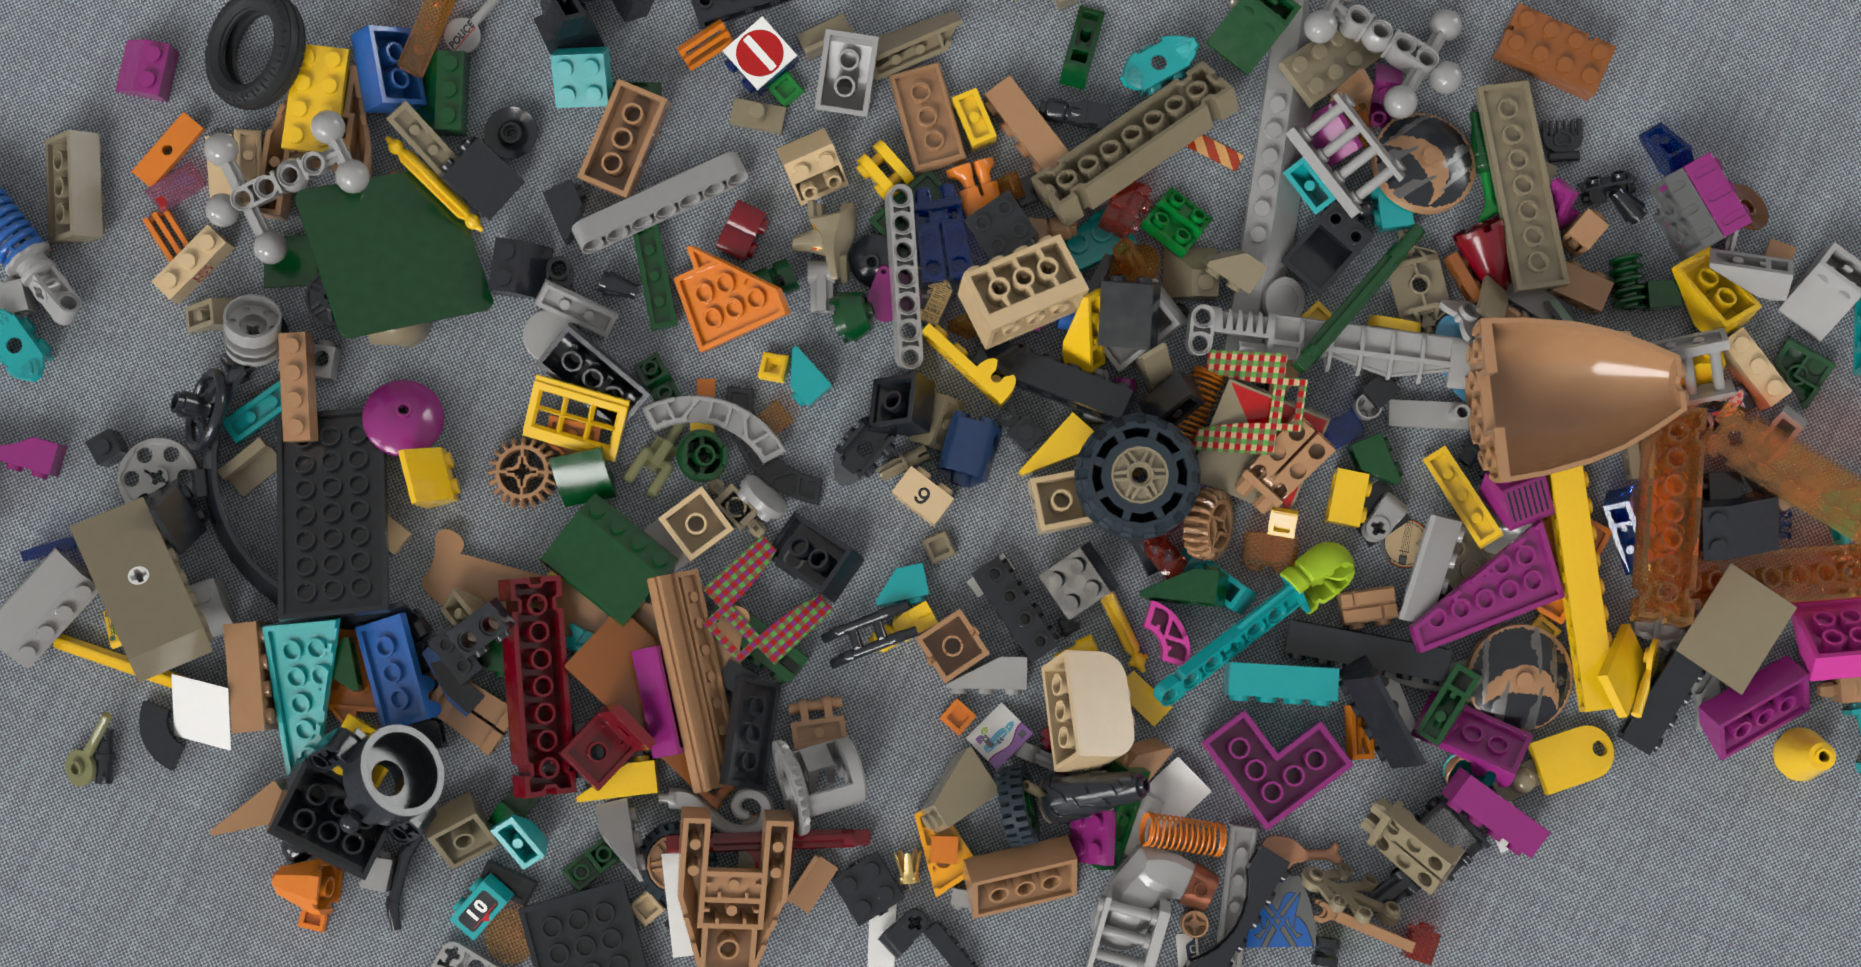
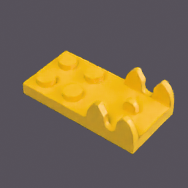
(992, 387)

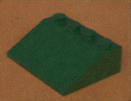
(608, 559)

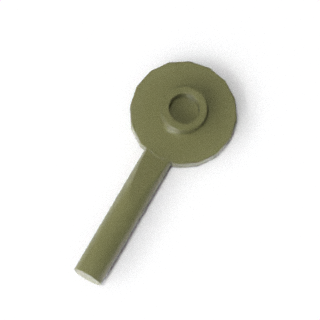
(80, 763)

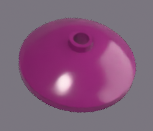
(397, 431)

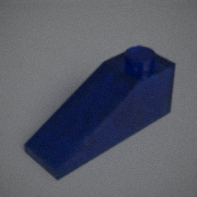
(1621, 512)

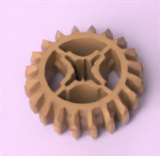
(524, 485)
(1209, 525)

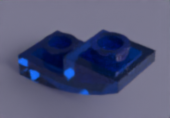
(1344, 429)

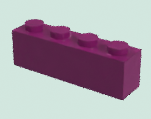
(1495, 813)

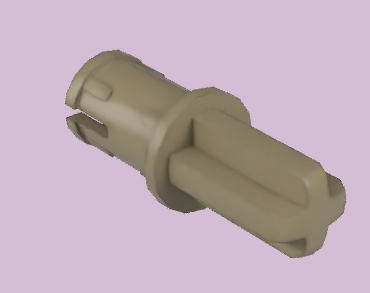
(903, 462)

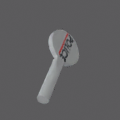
(464, 33)

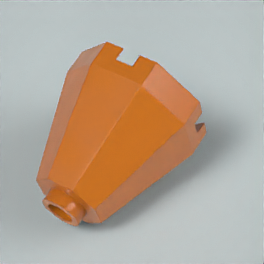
(309, 885)

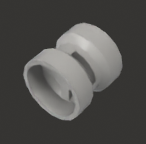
(1371, 411)

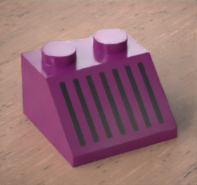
(1518, 501)

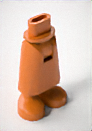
(974, 196)

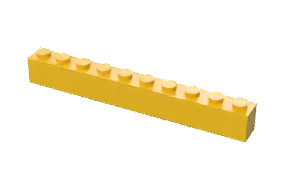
(1581, 584)

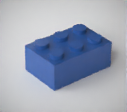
(380, 79)

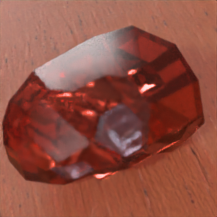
(1165, 556)

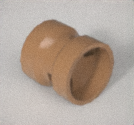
(1198, 923)

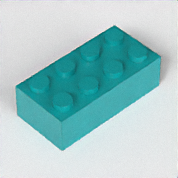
(1280, 681)

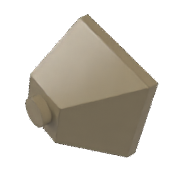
(1186, 276)

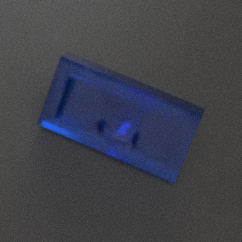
(43, 550)

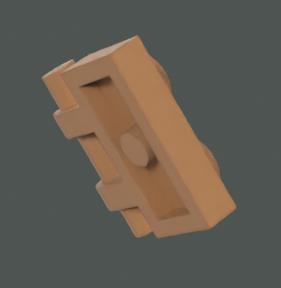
(817, 731)

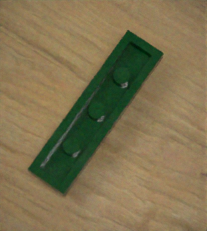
(655, 278)

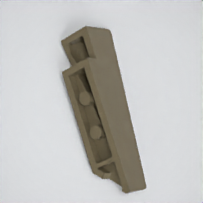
(914, 43)

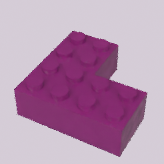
(1272, 780)

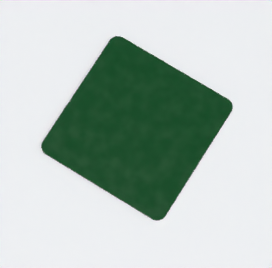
(391, 255)

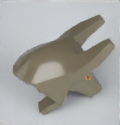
(830, 237)

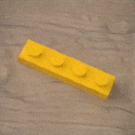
(1463, 497)

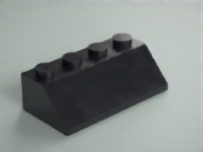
(1380, 715)

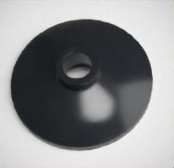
(508, 120)
(869, 246)

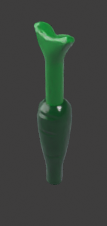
(1482, 167)

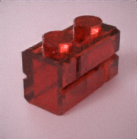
(1124, 209)

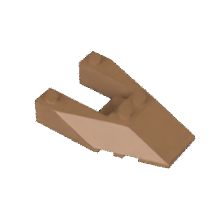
(355, 137)
(732, 909)

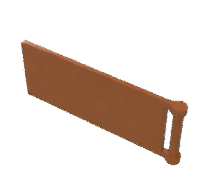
(609, 673)

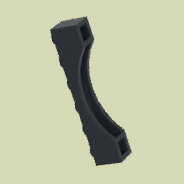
(1262, 876)

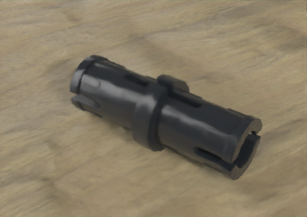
(104, 758)

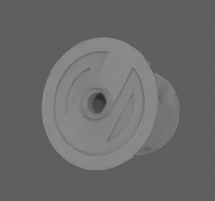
(801, 768)

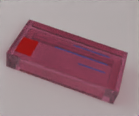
(175, 187)

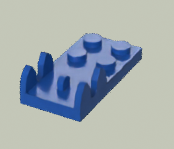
(395, 672)

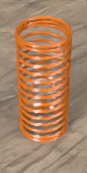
(1213, 378)
(1155, 827)

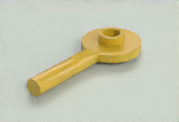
(1651, 658)

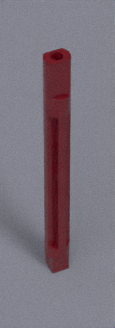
(752, 840)

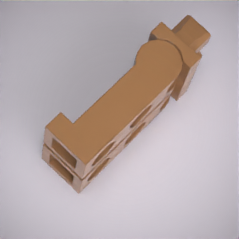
(1278, 483)
(473, 726)

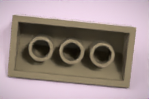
(74, 187)

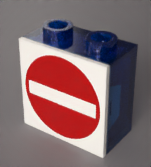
(759, 56)

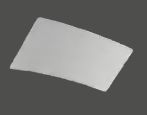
(1178, 789)

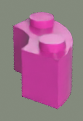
(1169, 632)

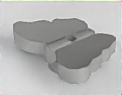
(1464, 314)

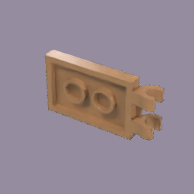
(1370, 929)

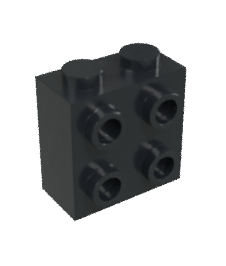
(1002, 226)

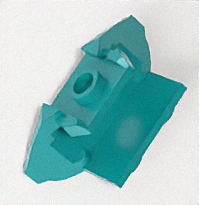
(1178, 53)
(30, 360)

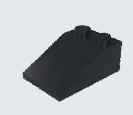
(1738, 527)
(829, 560)

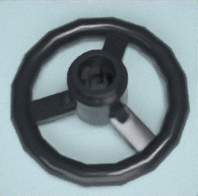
(197, 407)

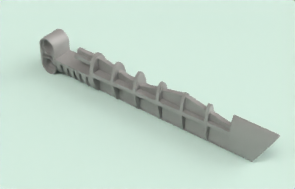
(1365, 347)

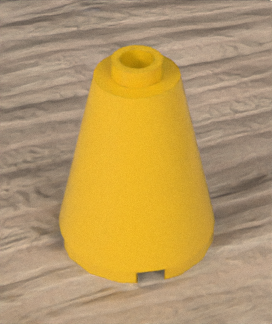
(1802, 754)

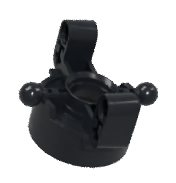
(410, 760)

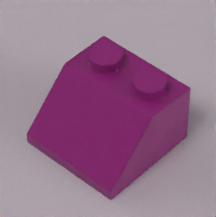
(147, 69)

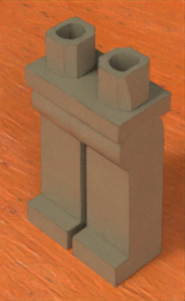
(1410, 844)

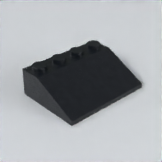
(310, 817)

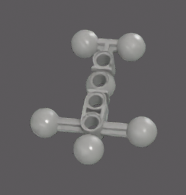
(1398, 48)
(224, 209)

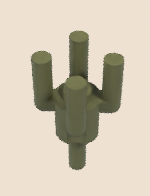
(656, 459)

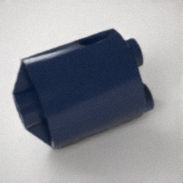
(969, 449)

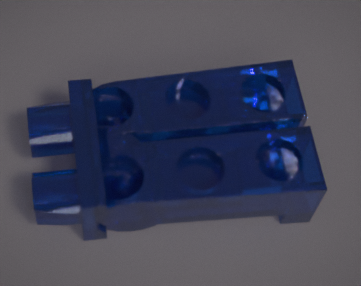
(931, 217)

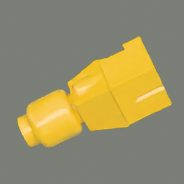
(918, 616)

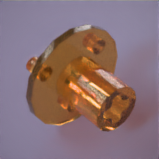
(1135, 260)

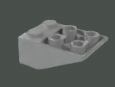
(1824, 291)

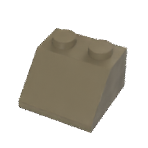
(461, 831)

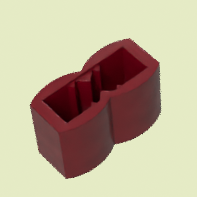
(742, 231)

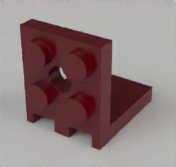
(619, 737)

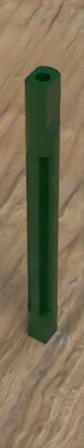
(1357, 299)

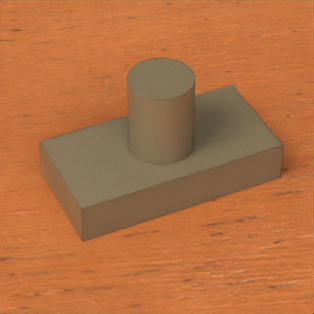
(758, 116)

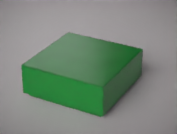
(785, 89)

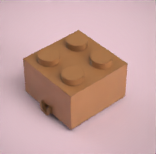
(952, 645)

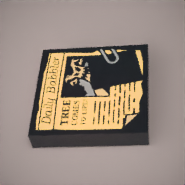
(935, 300)

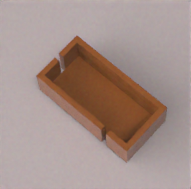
(1553, 52)

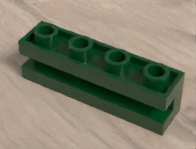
(786, 668)

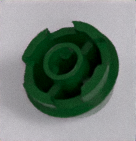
(852, 315)
(702, 455)

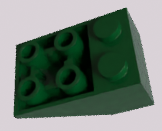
(1251, 30)

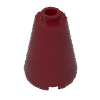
(1486, 250)

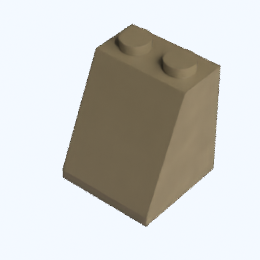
(958, 791)

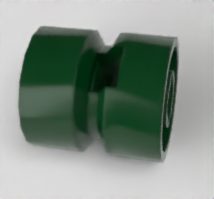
(780, 268)

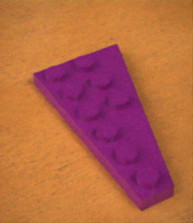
(1504, 587)

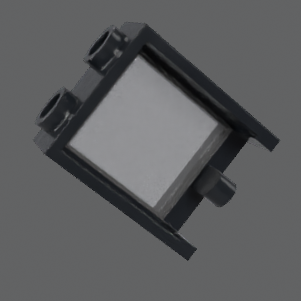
(1452, 829)

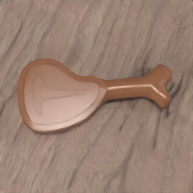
(1295, 853)

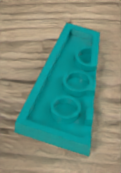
(1092, 243)

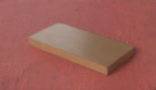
(927, 118)

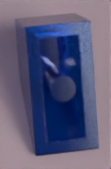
(1666, 149)

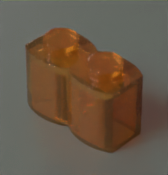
(1268, 551)

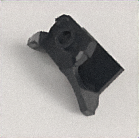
(849, 464)

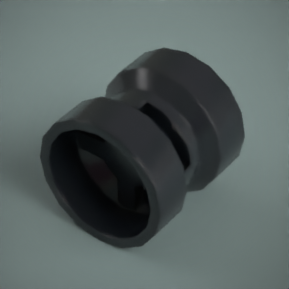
(1326, 951)

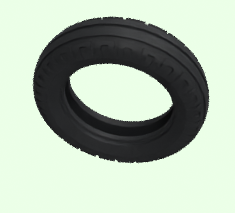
(282, 65)

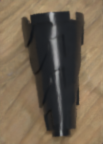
(1082, 794)

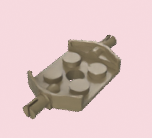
(1414, 305)

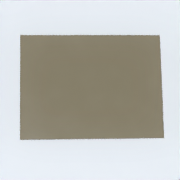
(1736, 628)

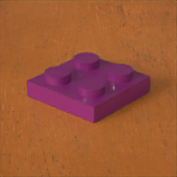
(1094, 838)

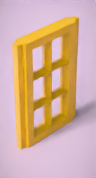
(583, 395)

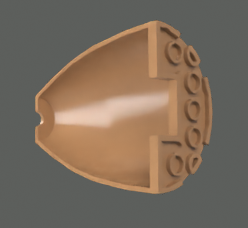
(1564, 394)

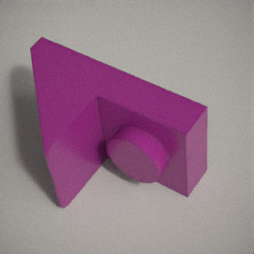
(1563, 200)

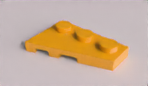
(942, 875)

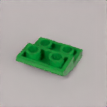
(1176, 222)

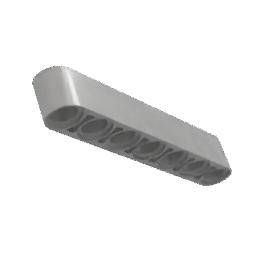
(659, 202)
(907, 264)

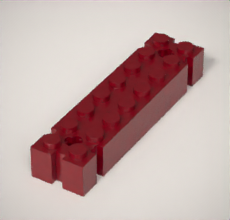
(537, 686)

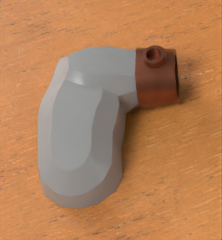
(1151, 876)

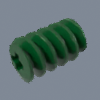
(1627, 282)

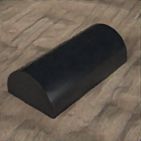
(583, 363)

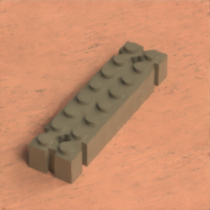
(1135, 143)

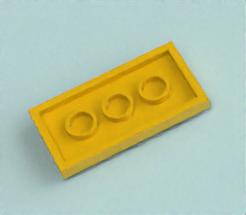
(317, 88)

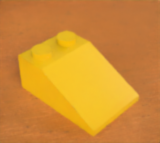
(1711, 297)
(429, 476)

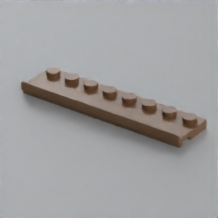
(692, 673)

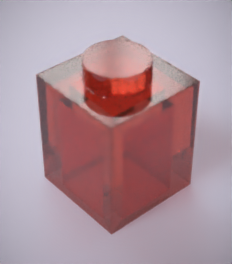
(1426, 942)

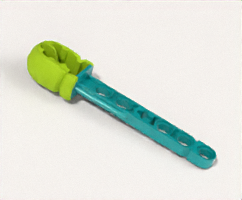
(1313, 580)

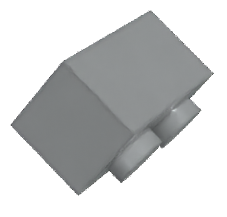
(959, 898)

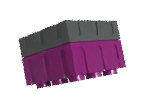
(1698, 206)

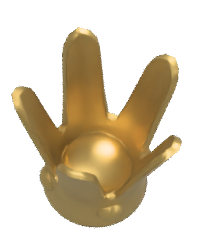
(908, 867)

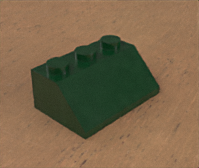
(447, 93)

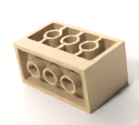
(1022, 290)

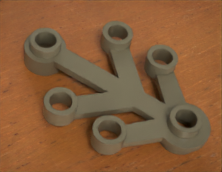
(1347, 894)

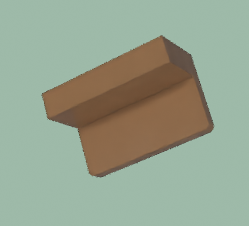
(812, 883)

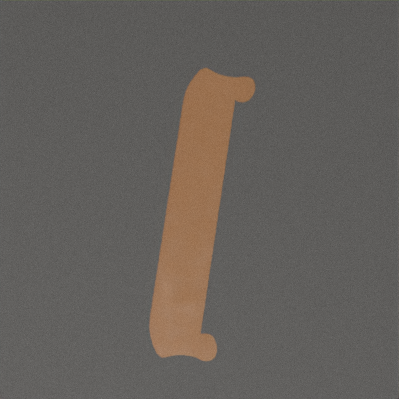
(481, 577)

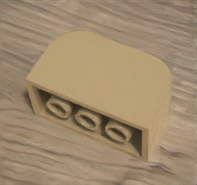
(1087, 710)

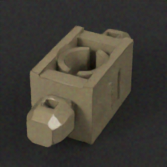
(756, 527)

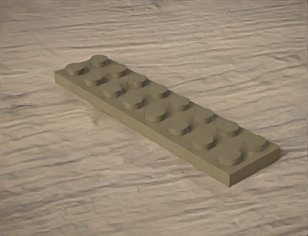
(1522, 186)

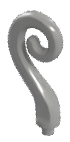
(681, 797)

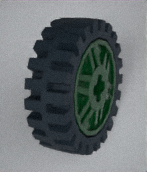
(1017, 806)

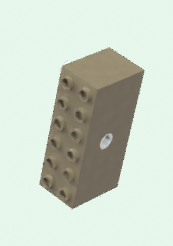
(143, 589)

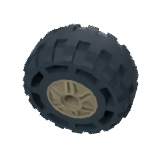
(1106, 481)

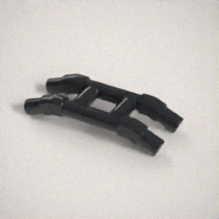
(883, 640)
(392, 902)

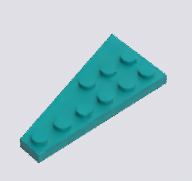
(301, 679)

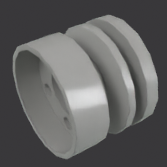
(252, 330)

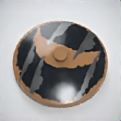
(1436, 163)
(1524, 675)

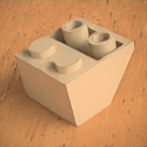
(812, 166)

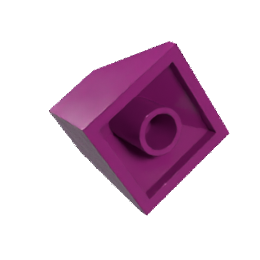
(1331, 132)

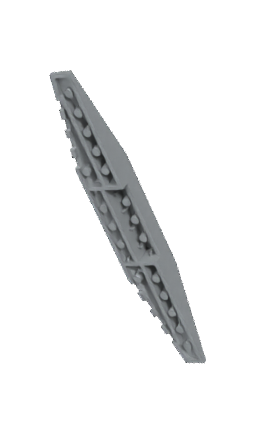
(1272, 199)

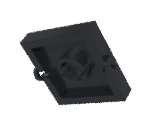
(868, 888)

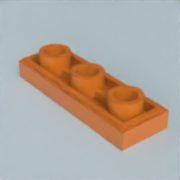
(180, 138)

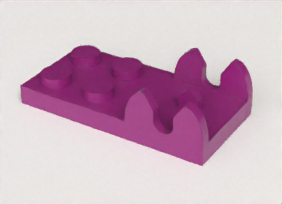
(1484, 742)

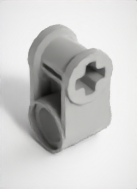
(1386, 515)

